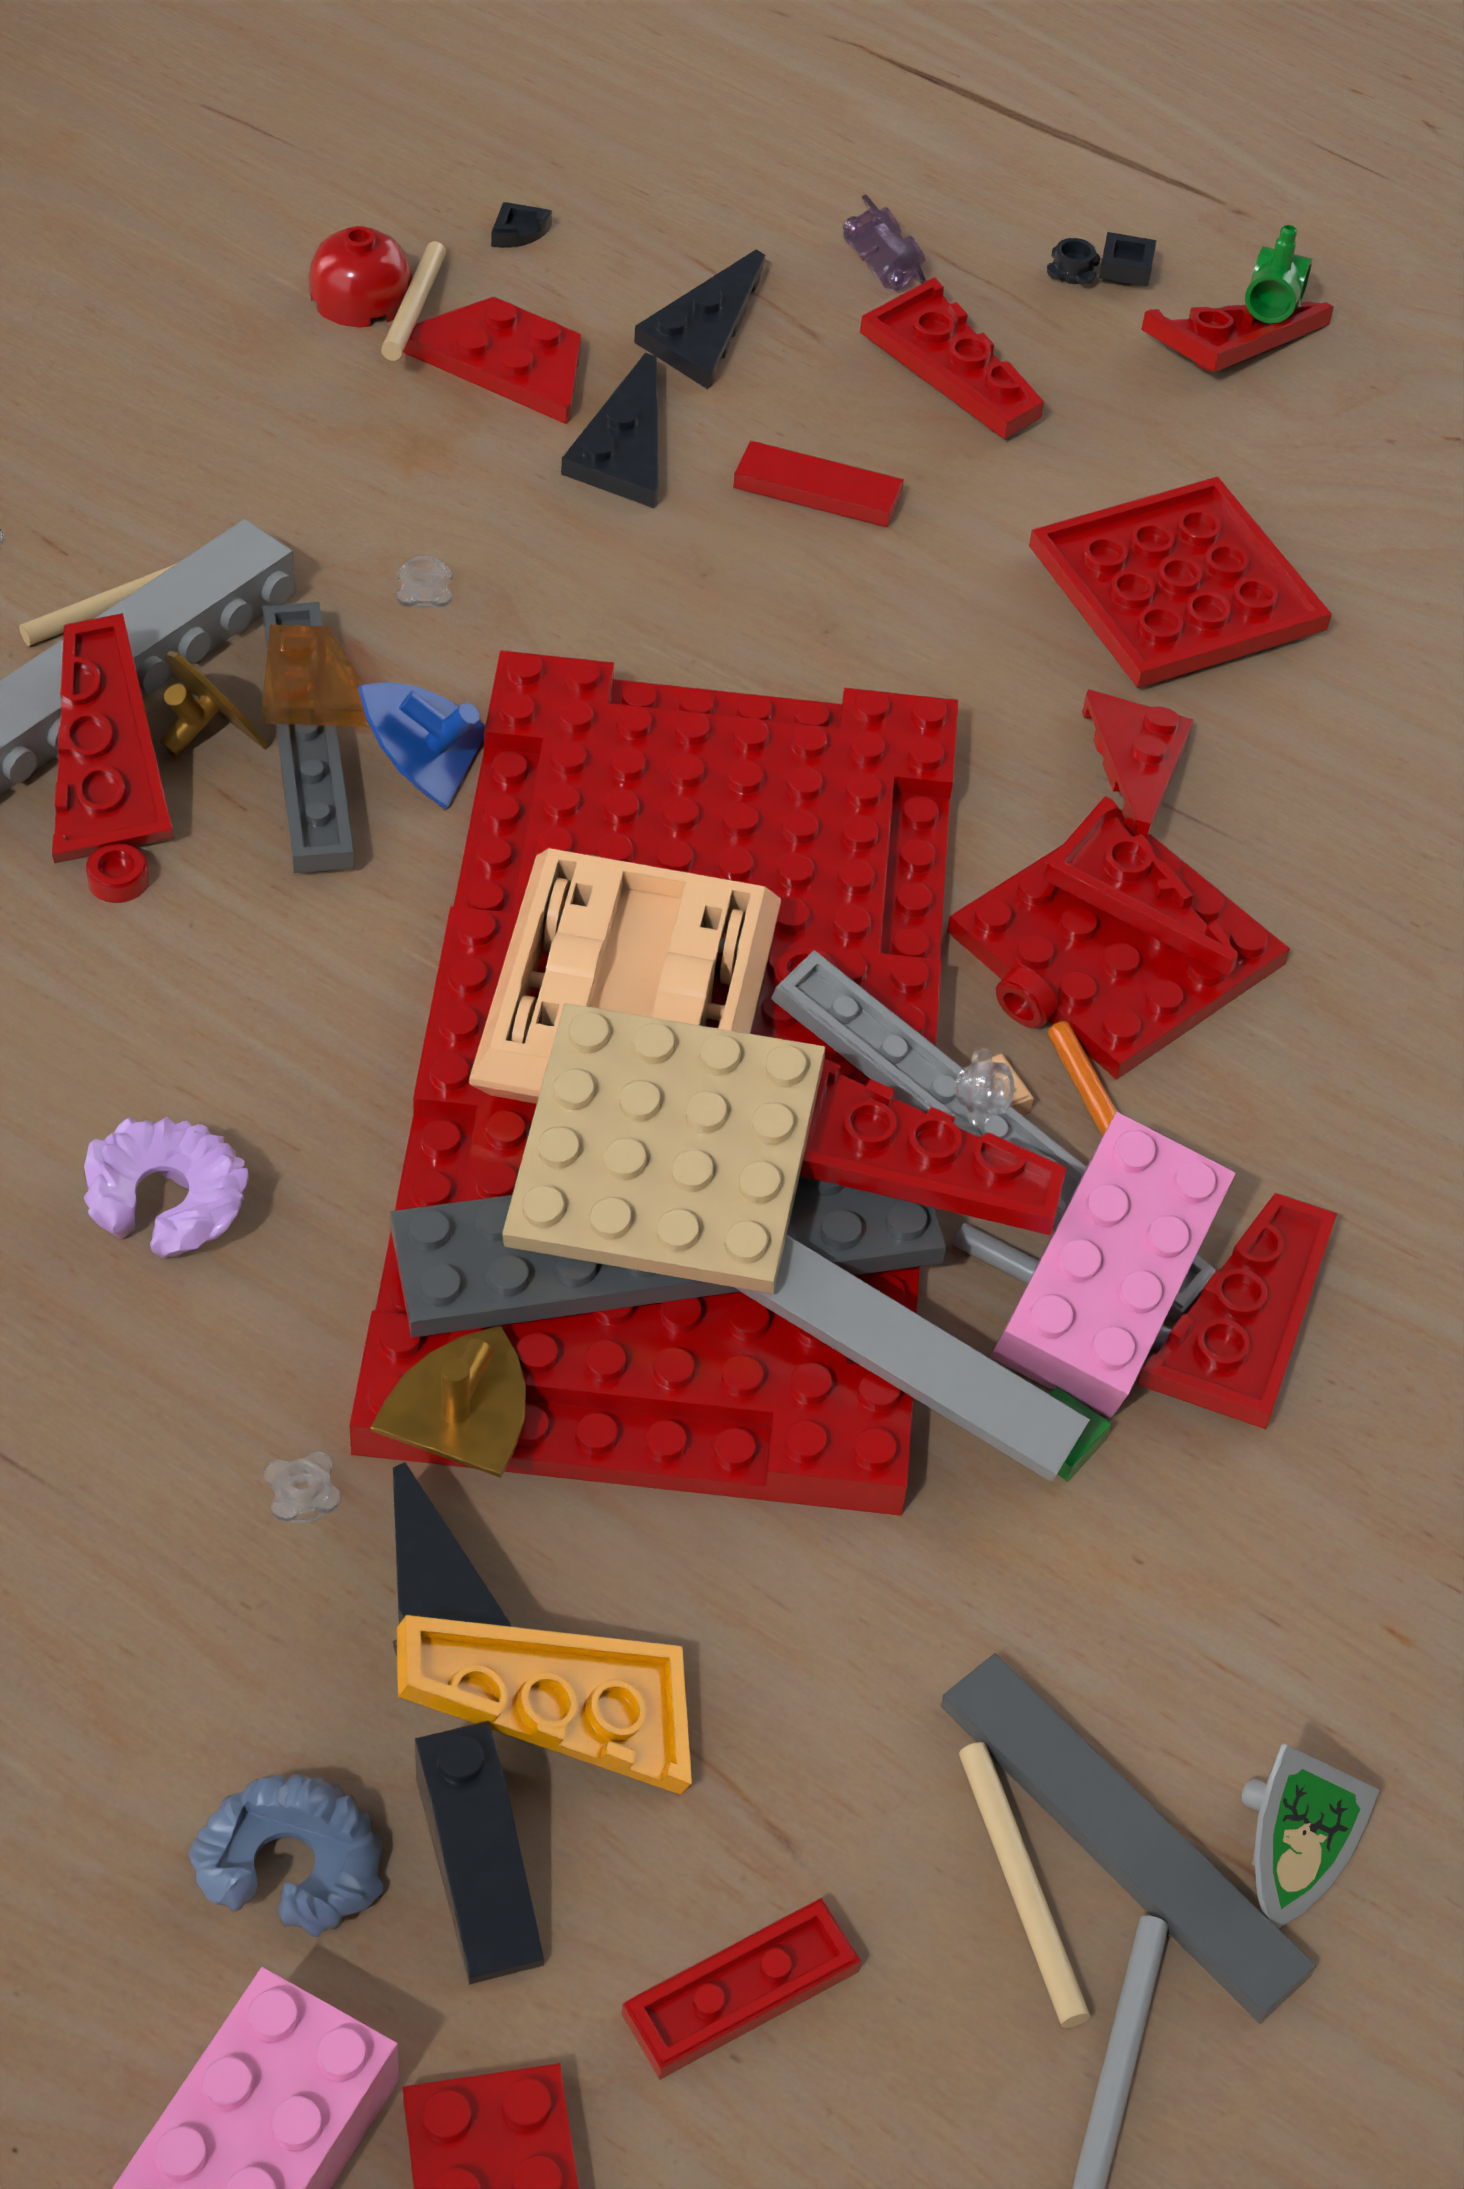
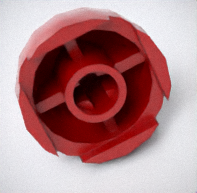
(359, 276)

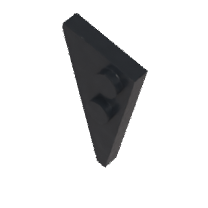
(699, 325)
(621, 441)

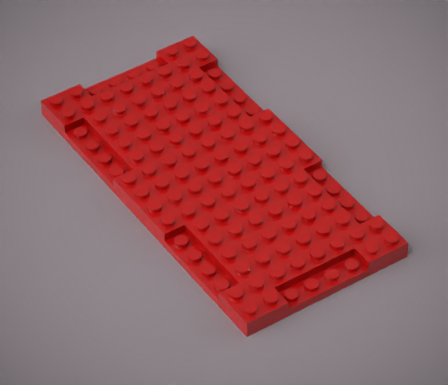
(851, 831)

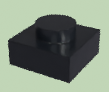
(1127, 259)

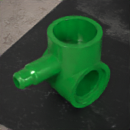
(1278, 279)

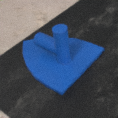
(424, 735)

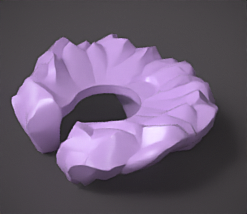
(178, 1153)

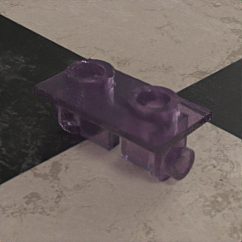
(897, 256)

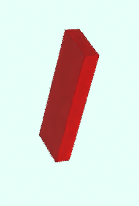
(818, 483)
(740, 1988)

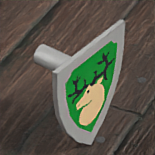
(1304, 1830)

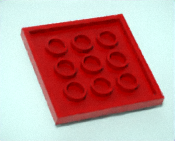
(1179, 581)
(1110, 979)

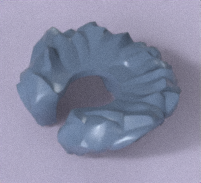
(299, 1809)

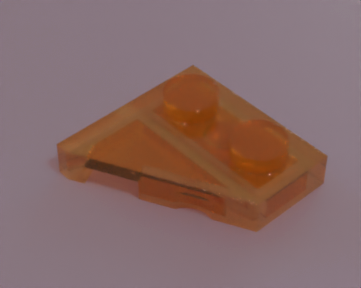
(310, 679)

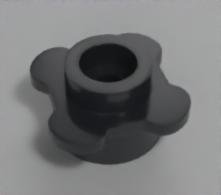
(1074, 261)

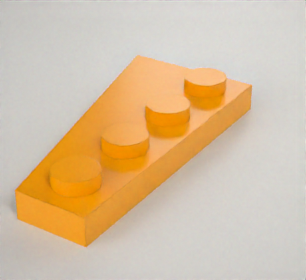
(563, 1691)

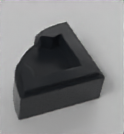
(519, 225)

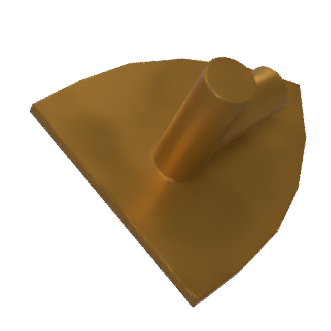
(197, 713)
(461, 1402)

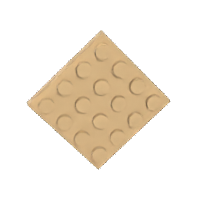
(666, 1148)

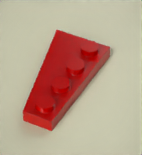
(947, 353)
(106, 759)
(894, 1150)
(1245, 1323)

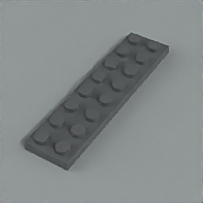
(465, 1279)

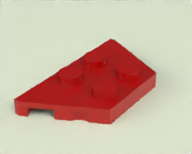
(504, 353)

